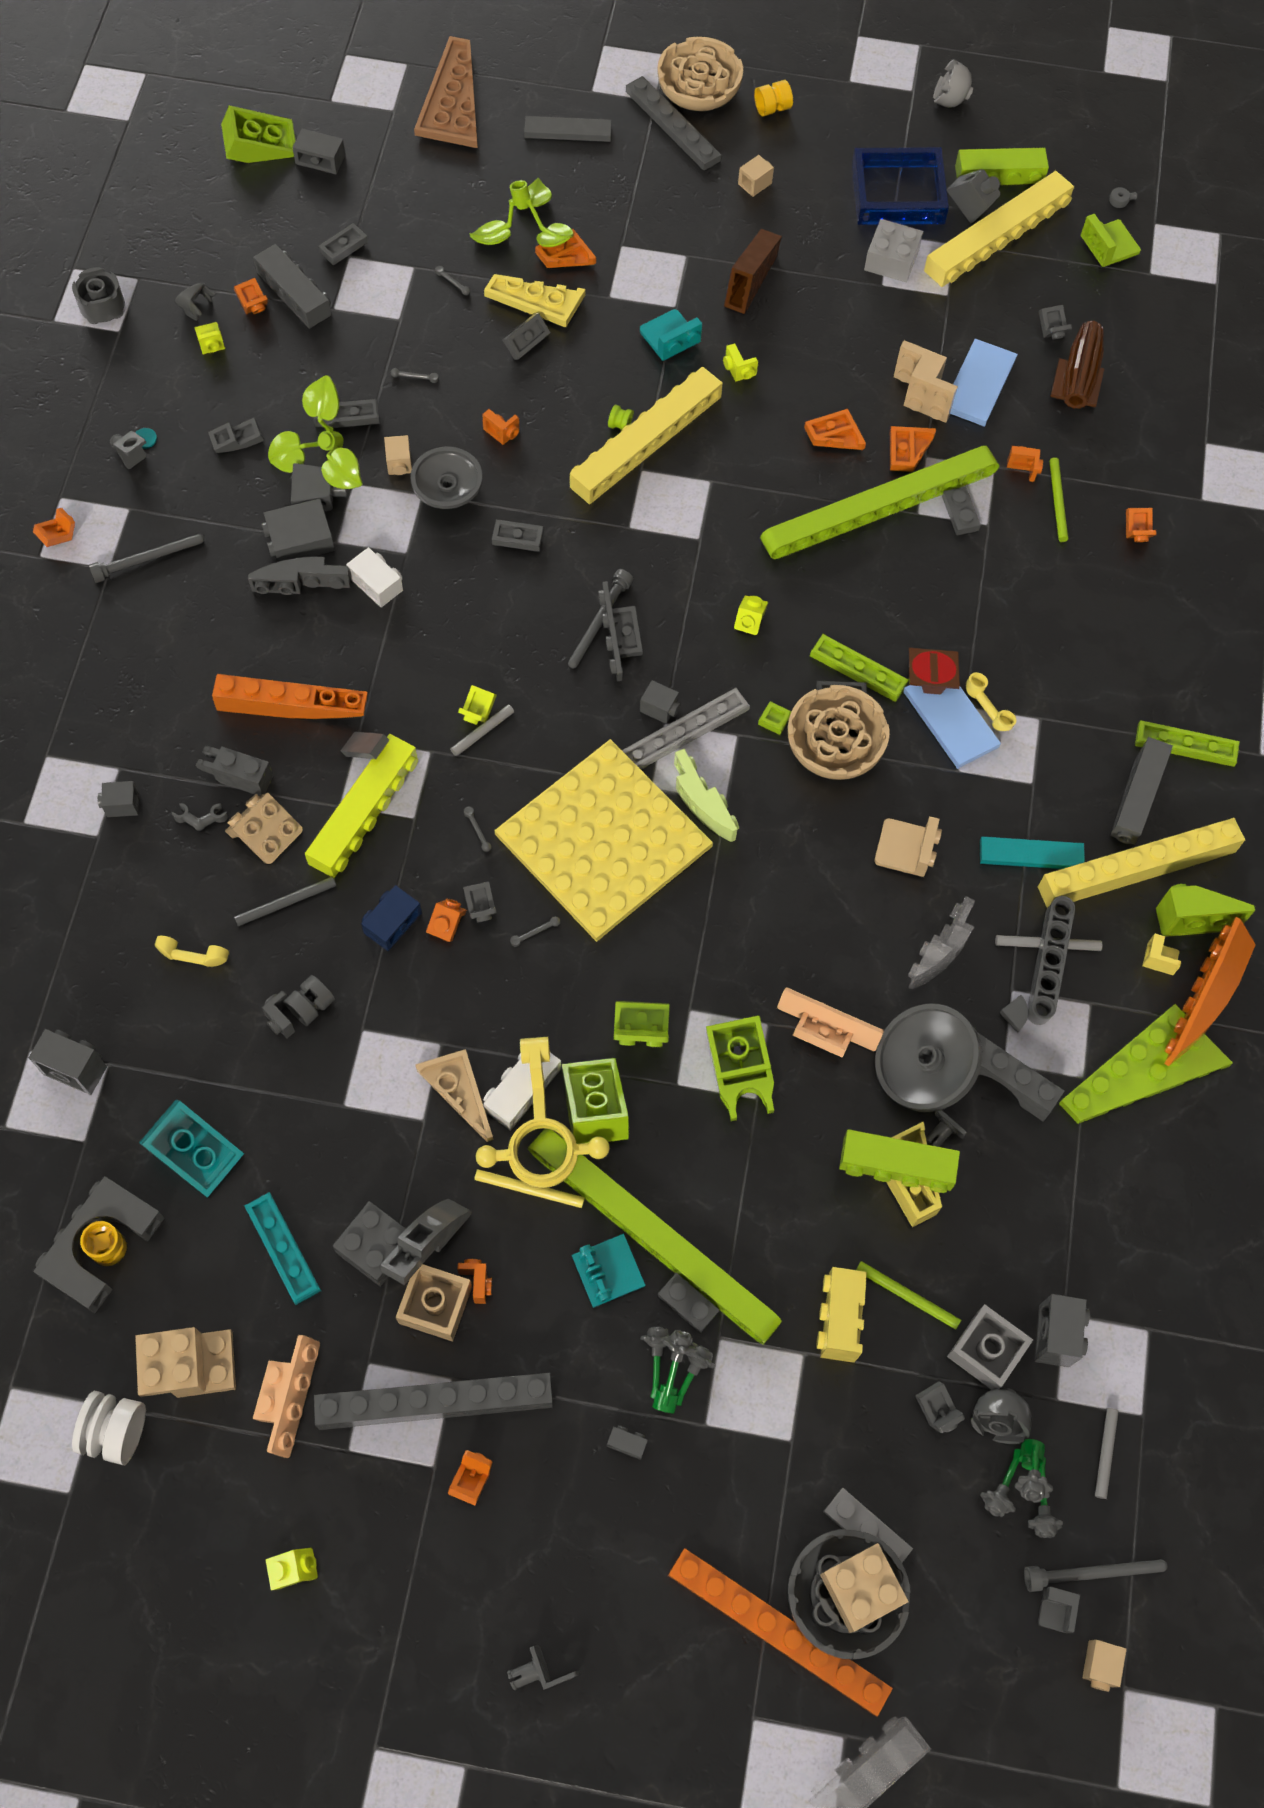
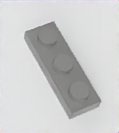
(852, 1515)

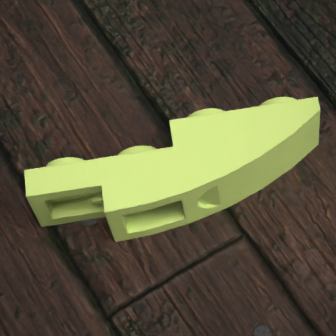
(701, 801)

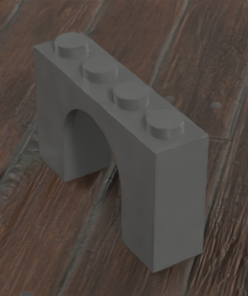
(62, 1262)

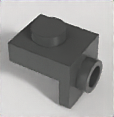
(1054, 322)
(480, 901)
(277, 1020)
(939, 1408)

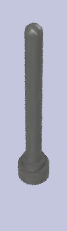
(101, 570)
(621, 581)
(1038, 1578)

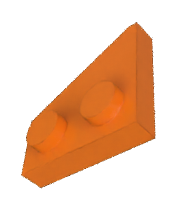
(570, 253)
(835, 431)
(908, 446)

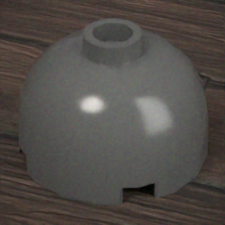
(1003, 1415)

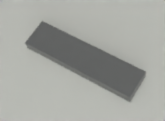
(567, 128)

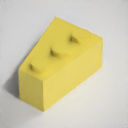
(916, 1202)
(842, 1315)

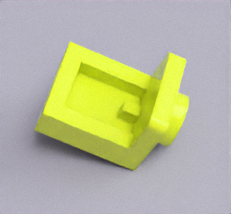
(738, 367)
(750, 614)
(477, 705)
(291, 1568)

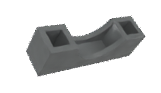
(1031, 1089)

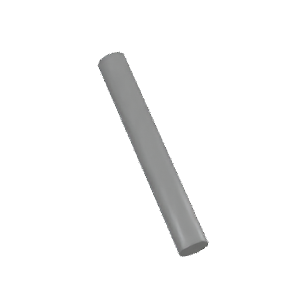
(482, 730)
(1106, 1453)

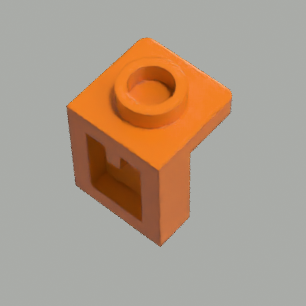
(498, 428)

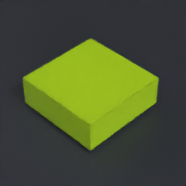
(774, 718)

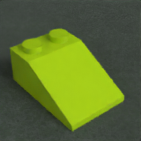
(256, 136)
(1198, 911)
(595, 1100)

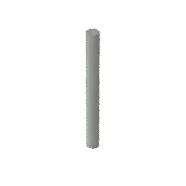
(1021, 941)

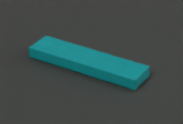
(1030, 853)
(282, 1248)

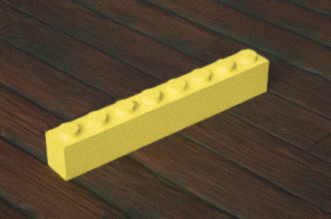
(998, 229)
(645, 435)
(1142, 862)

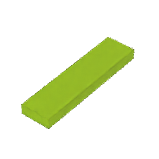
(859, 667)
(1190, 743)

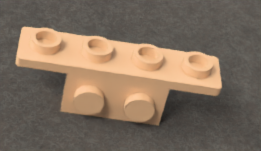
(826, 1025)
(285, 1393)

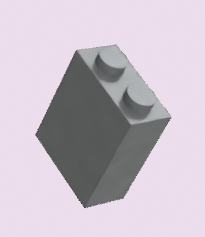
(298, 531)

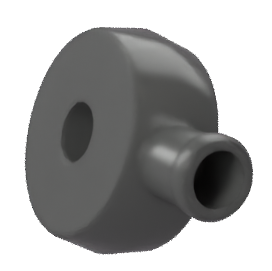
(1120, 197)

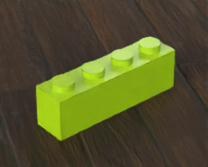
(1009, 165)
(899, 1160)

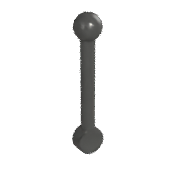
(440, 271)
(433, 377)
(469, 813)
(516, 940)

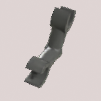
(201, 823)

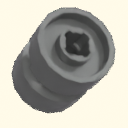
(302, 1007)

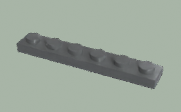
(673, 123)

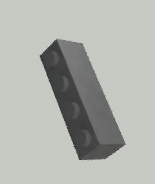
(292, 285)

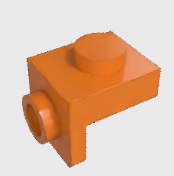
(251, 296)
(1025, 459)
(1139, 524)
(56, 530)
(445, 919)
(482, 1284)
(470, 1477)

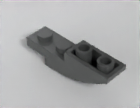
(291, 574)
(422, 1237)

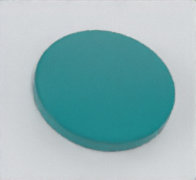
(149, 436)

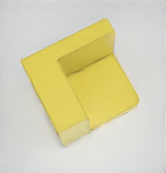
(1161, 957)

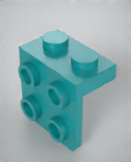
(671, 333)

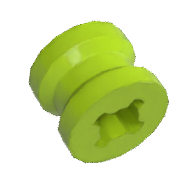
(619, 417)

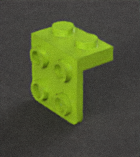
(641, 1023)

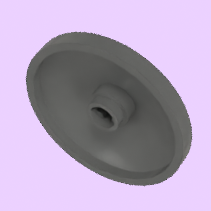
(928, 1057)

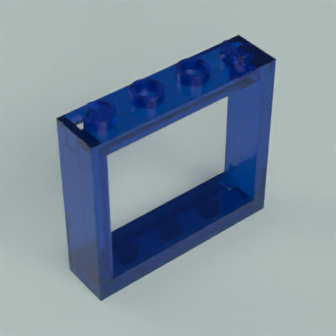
(900, 212)

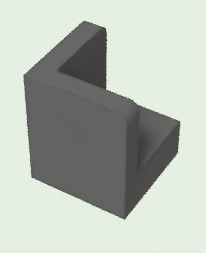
(1058, 1610)

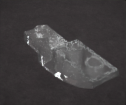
(943, 949)

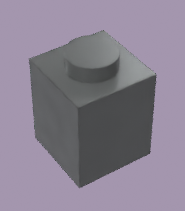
(659, 702)
(119, 799)

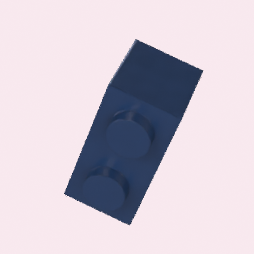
(391, 917)

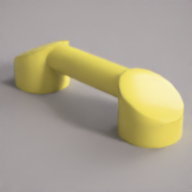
(975, 688)
(214, 957)

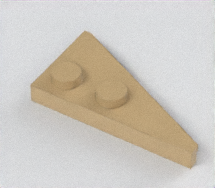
(455, 1082)

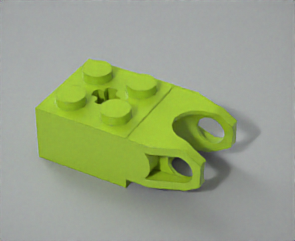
(742, 1072)

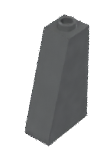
(1141, 790)

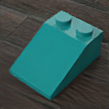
(191, 1148)

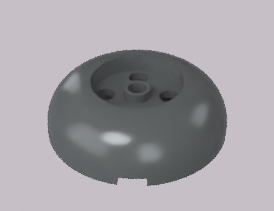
(819, 1616)

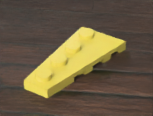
(552, 303)

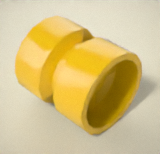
(773, 98)
(103, 1243)

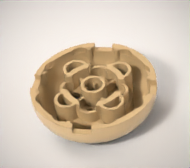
(700, 73)
(847, 710)

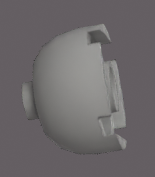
(954, 86)

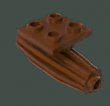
(1080, 376)

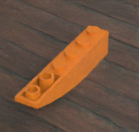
(286, 698)

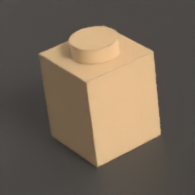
(755, 175)
(398, 455)
(1104, 1665)

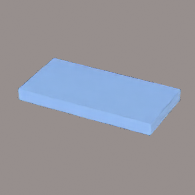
(981, 381)
(954, 723)

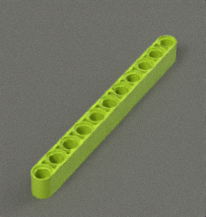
(878, 502)
(659, 1239)

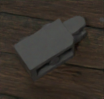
(237, 769)

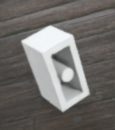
(375, 577)

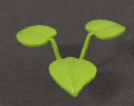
(523, 197)
(342, 465)

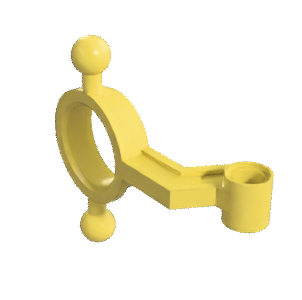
(535, 1052)

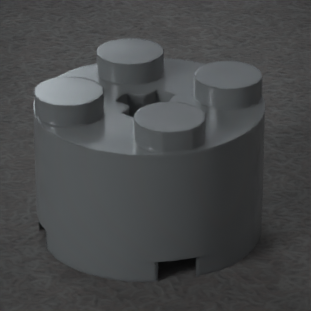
(98, 295)

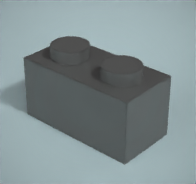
(626, 1442)

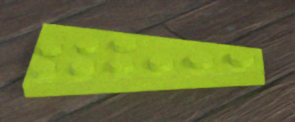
(1141, 1072)

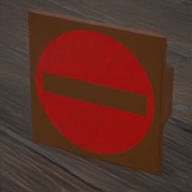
(933, 670)

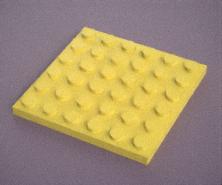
(603, 839)

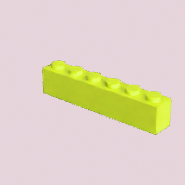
(361, 807)

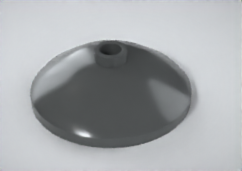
(446, 468)

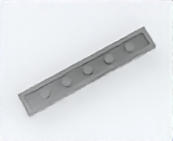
(687, 728)

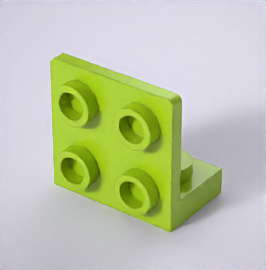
(1108, 241)

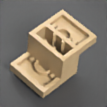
(926, 389)
(185, 1362)

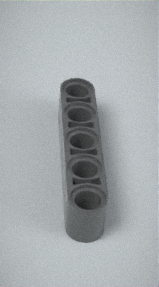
(1056, 949)

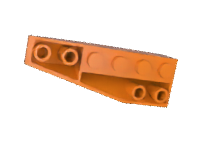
(1214, 990)

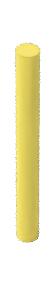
(517, 1185)

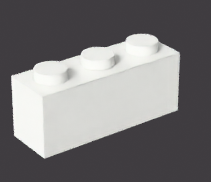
(515, 1092)

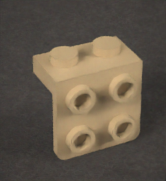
(264, 827)
(908, 846)

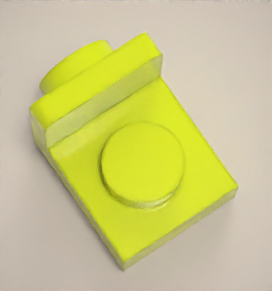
(209, 338)

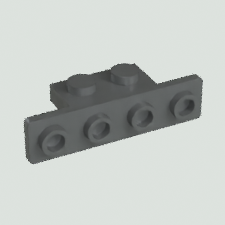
(623, 631)

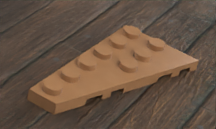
(450, 105)

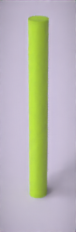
(1058, 499)
(909, 1295)

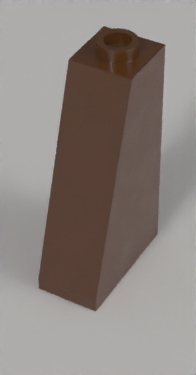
(751, 270)

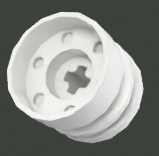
(108, 1427)

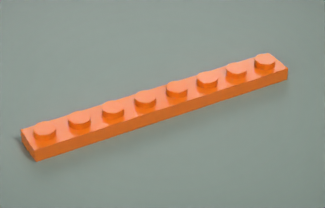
(779, 1631)

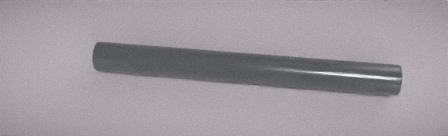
(285, 901)

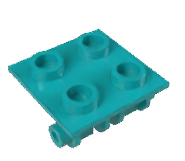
(608, 1270)

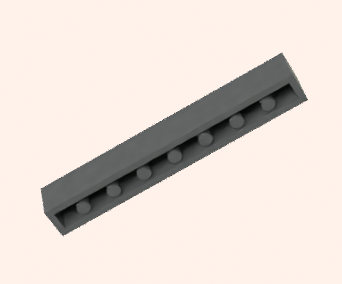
(433, 1401)

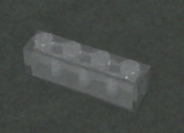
(874, 1770)

